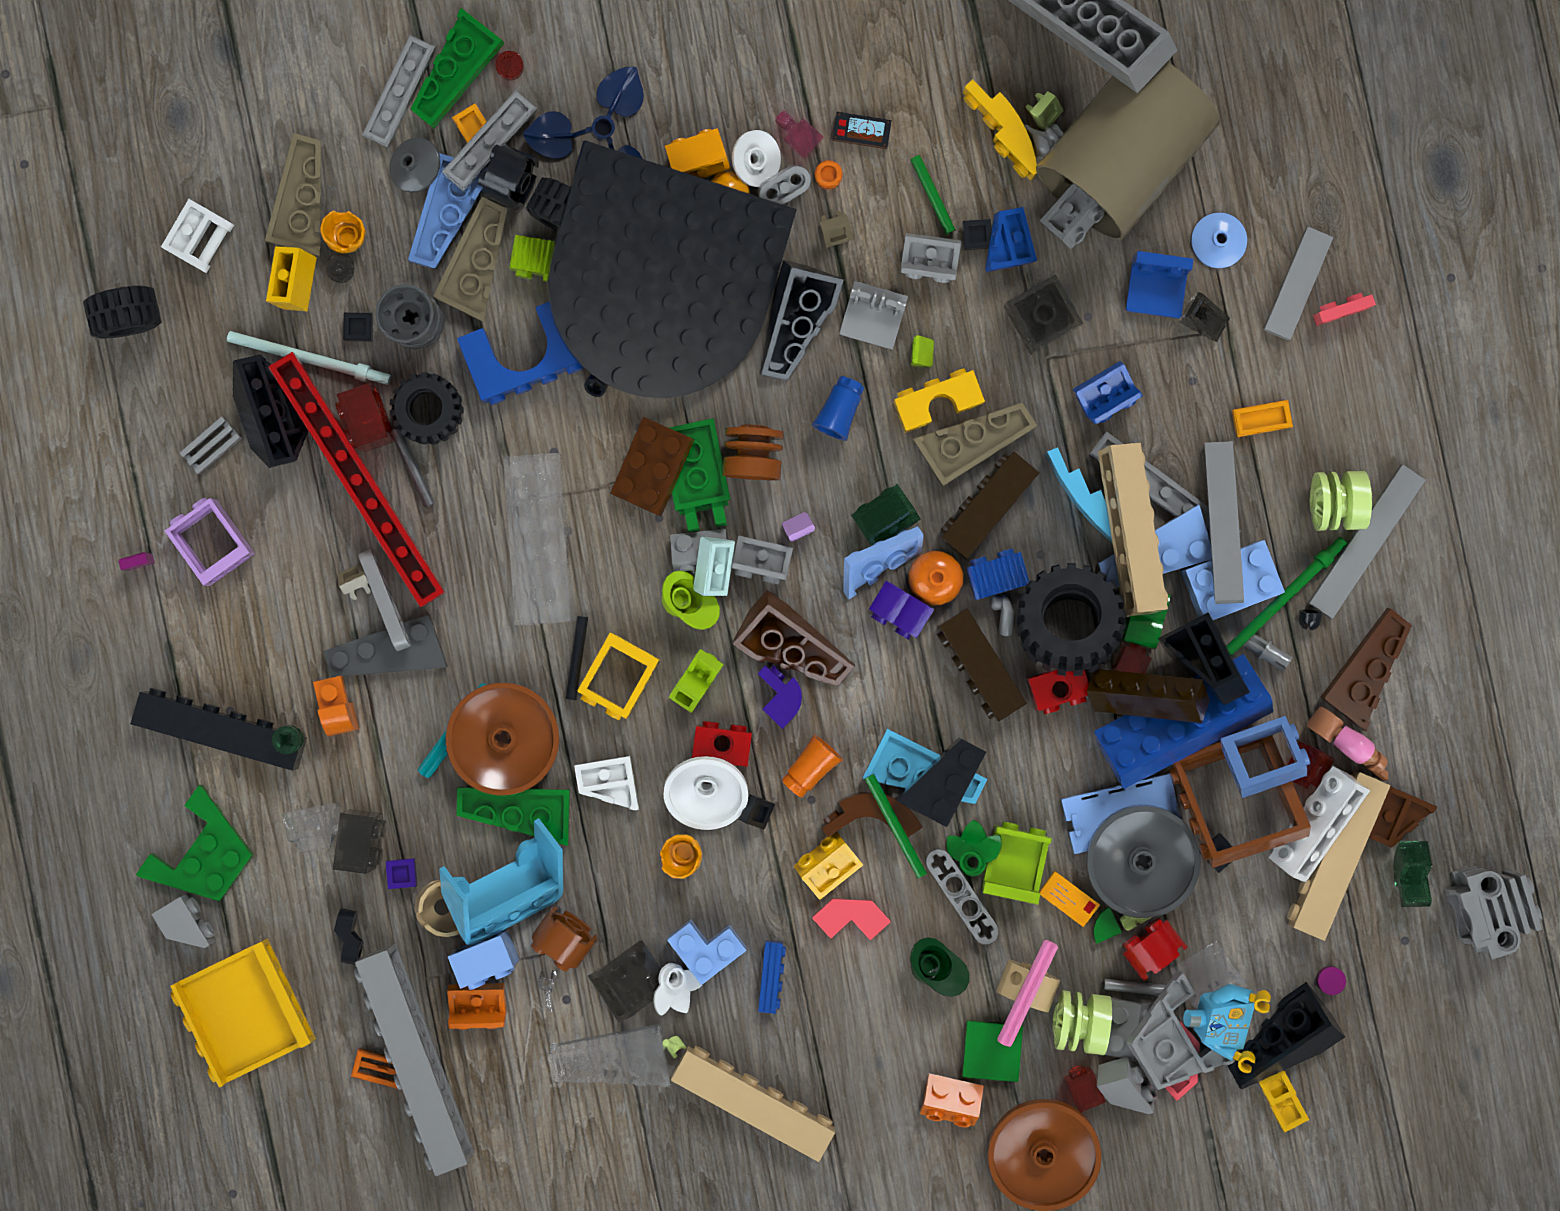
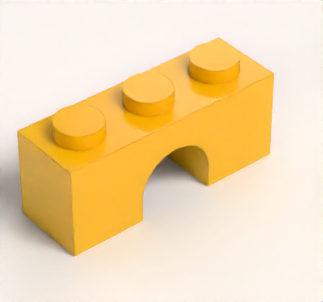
(960, 389)

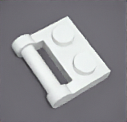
(189, 231)

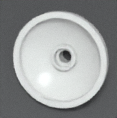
(704, 804)

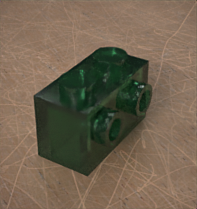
(885, 515)

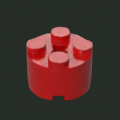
(1154, 948)

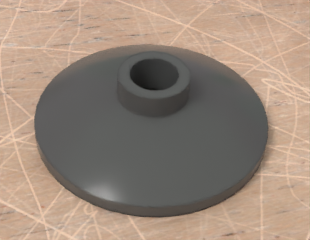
(421, 171)

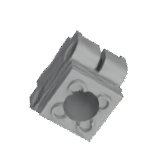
(1493, 911)

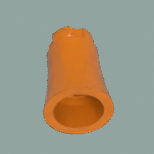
(811, 766)

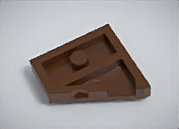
(1399, 816)

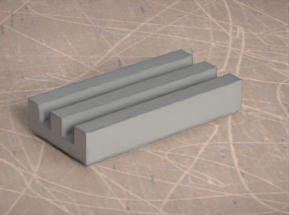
(192, 460)

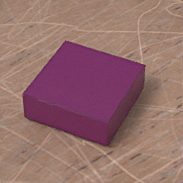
(136, 561)

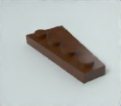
(1361, 679)

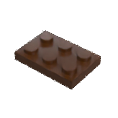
(652, 466)

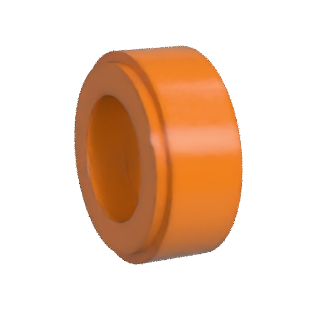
(828, 175)

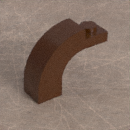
(865, 805)

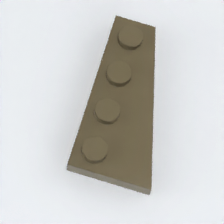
(971, 442)

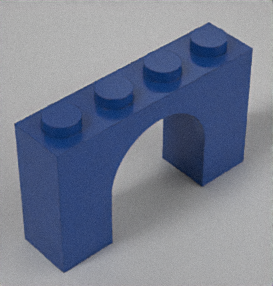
(496, 381)

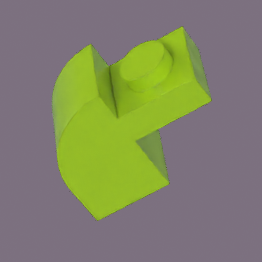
(696, 680)

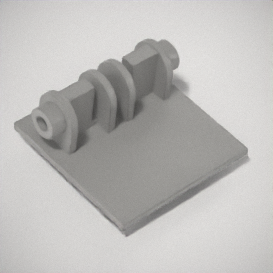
(873, 315)

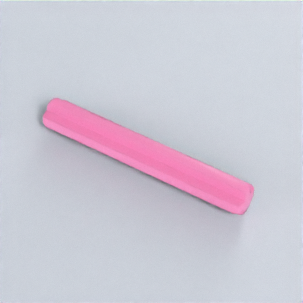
(1027, 993)

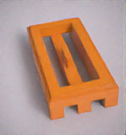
(369, 1077)

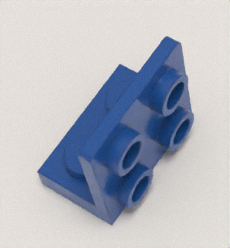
(1157, 284)

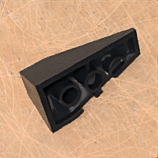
(1292, 1035)

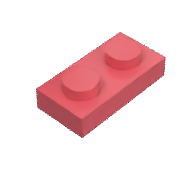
(1355, 304)

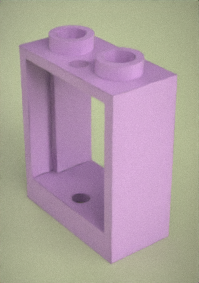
(227, 563)

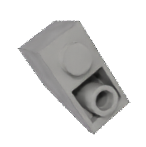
(183, 923)
(1126, 1086)

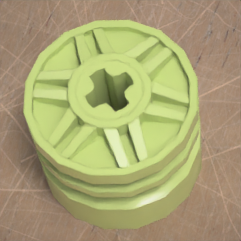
(1341, 501)
(1082, 1022)

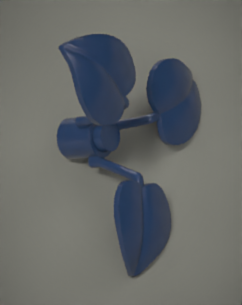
(618, 91)

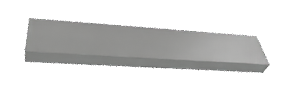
(1163, 490)
(1224, 523)
(1366, 542)

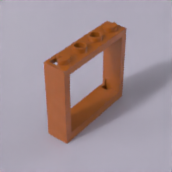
(1287, 792)

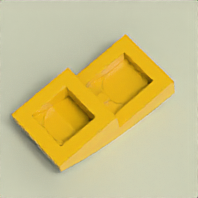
(1283, 1101)

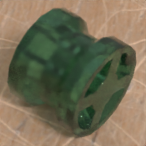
(293, 739)

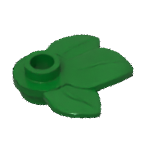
(974, 844)

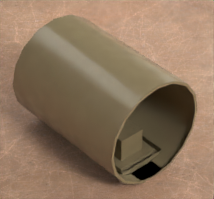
(1130, 146)

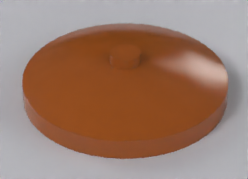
(502, 739)
(1044, 1155)

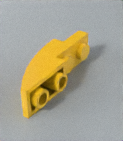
(1012, 138)

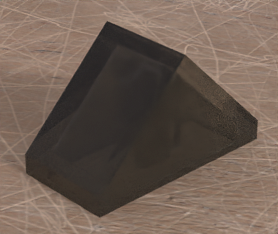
(1204, 317)

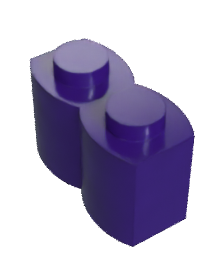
(901, 610)

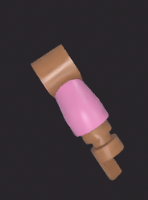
(1348, 741)

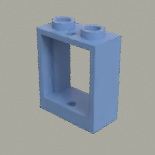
(1250, 786)

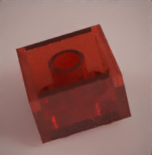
(365, 417)

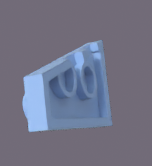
(869, 563)

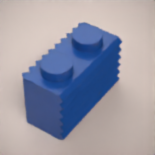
(997, 575)

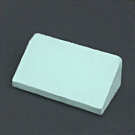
(713, 566)

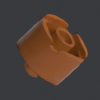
(563, 939)

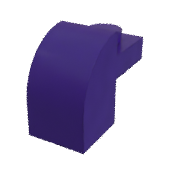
(788, 697)

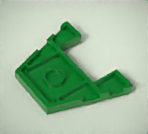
(211, 861)

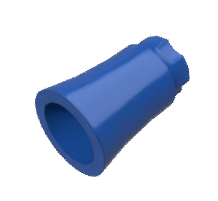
(839, 409)

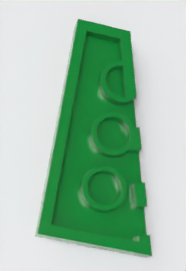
(462, 59)

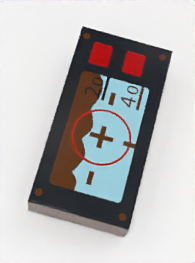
(861, 130)

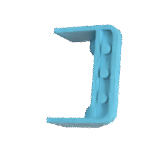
(509, 892)

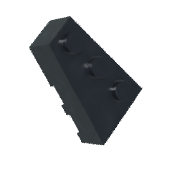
(1205, 656)
(944, 783)

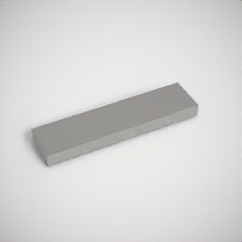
(399, 91)
(497, 130)
(1298, 283)

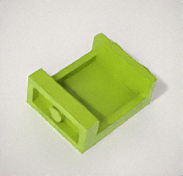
(1019, 865)

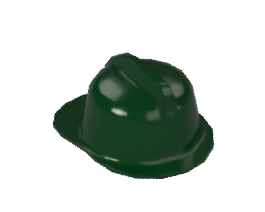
(938, 967)

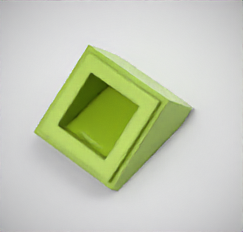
(922, 352)

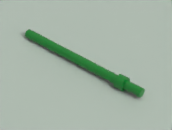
(1321, 561)

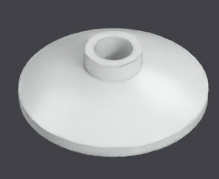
(765, 157)

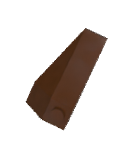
(783, 637)

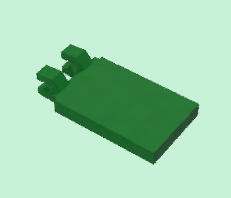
(701, 478)

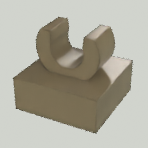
(835, 230)
(352, 579)

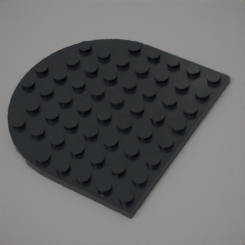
(661, 273)

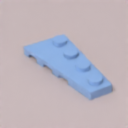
(1181, 544)

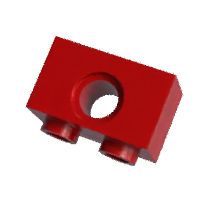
(1041, 691)
(740, 743)

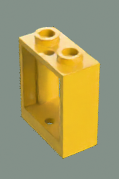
(631, 650)

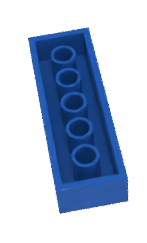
(1146, 745)

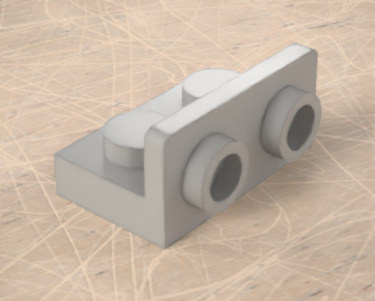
(1072, 216)

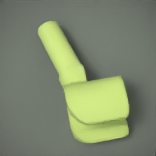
(673, 1045)

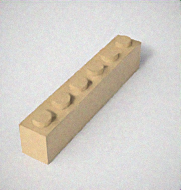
(1133, 529)
(1329, 881)
(753, 1103)

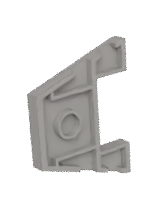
(1163, 1044)

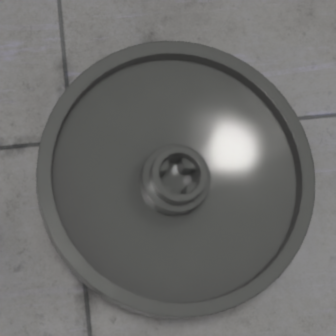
(1143, 861)

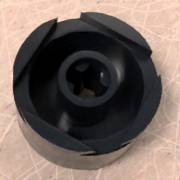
(508, 176)

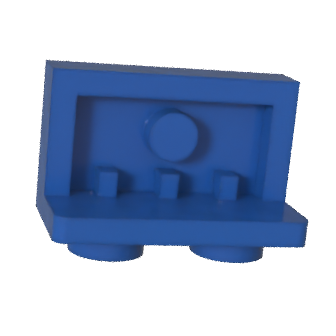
(1107, 393)

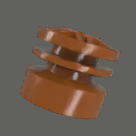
(753, 453)

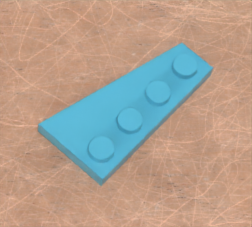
(902, 761)

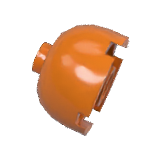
(935, 578)

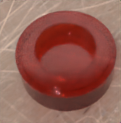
(509, 65)

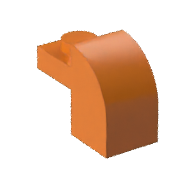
(334, 710)

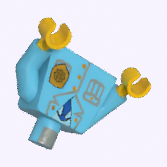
(1225, 1018)

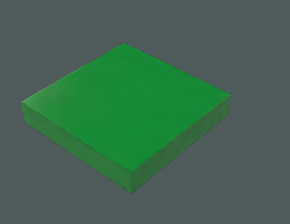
(986, 1056)

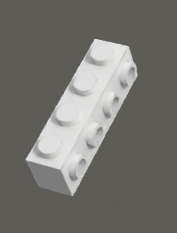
(1328, 814)

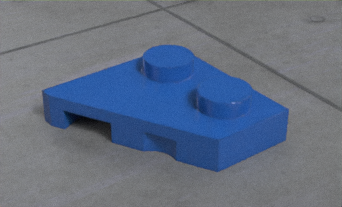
(1010, 241)

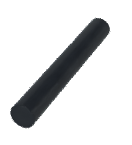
(576, 659)

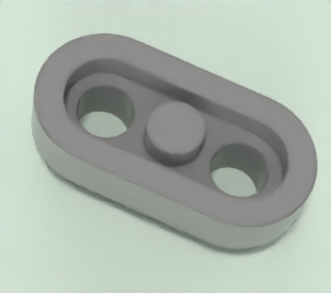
(783, 187)

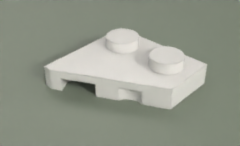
(608, 780)

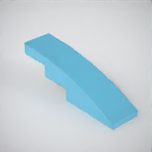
(1090, 505)

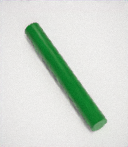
(932, 194)

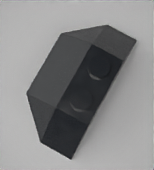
(266, 413)

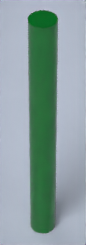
(895, 826)

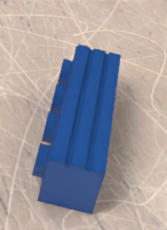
(770, 976)

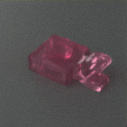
(800, 136)

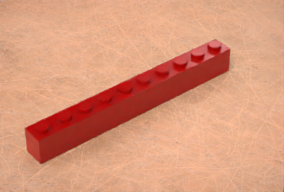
(357, 479)

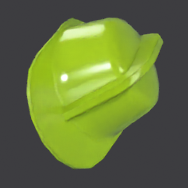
(683, 602)

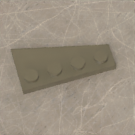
(298, 201)
(472, 266)

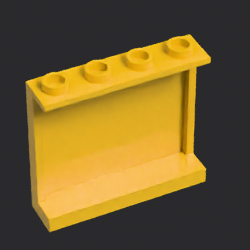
(242, 1012)

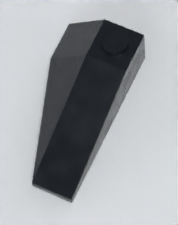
(798, 309)

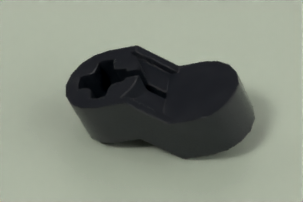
(346, 932)

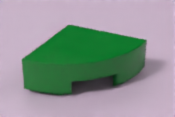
(1105, 926)

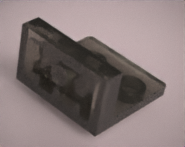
(628, 981)

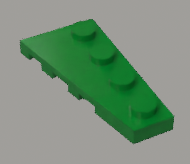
(519, 810)

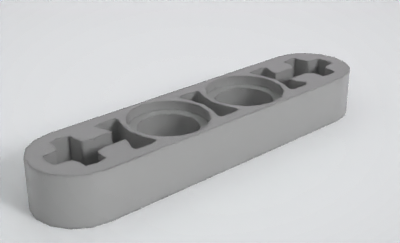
(384, 599)
(959, 897)

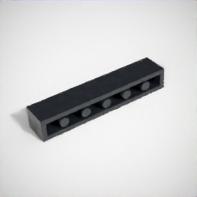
(211, 728)

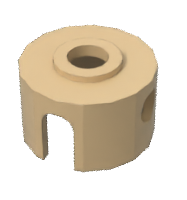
(427, 917)
(1013, 979)

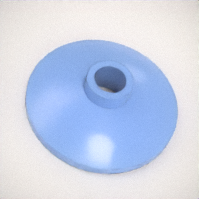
(1207, 247)

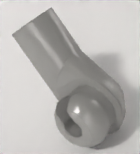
(1007, 614)

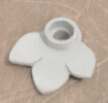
(676, 991)

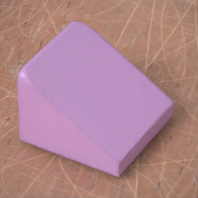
(798, 526)

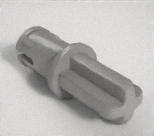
(1268, 652)

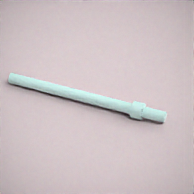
(361, 371)

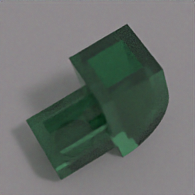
(1411, 873)

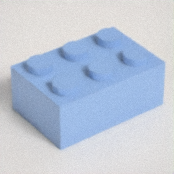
(1259, 582)

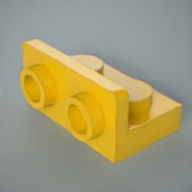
(827, 865)

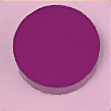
(1331, 980)

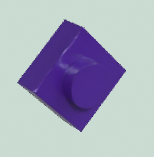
(401, 873)

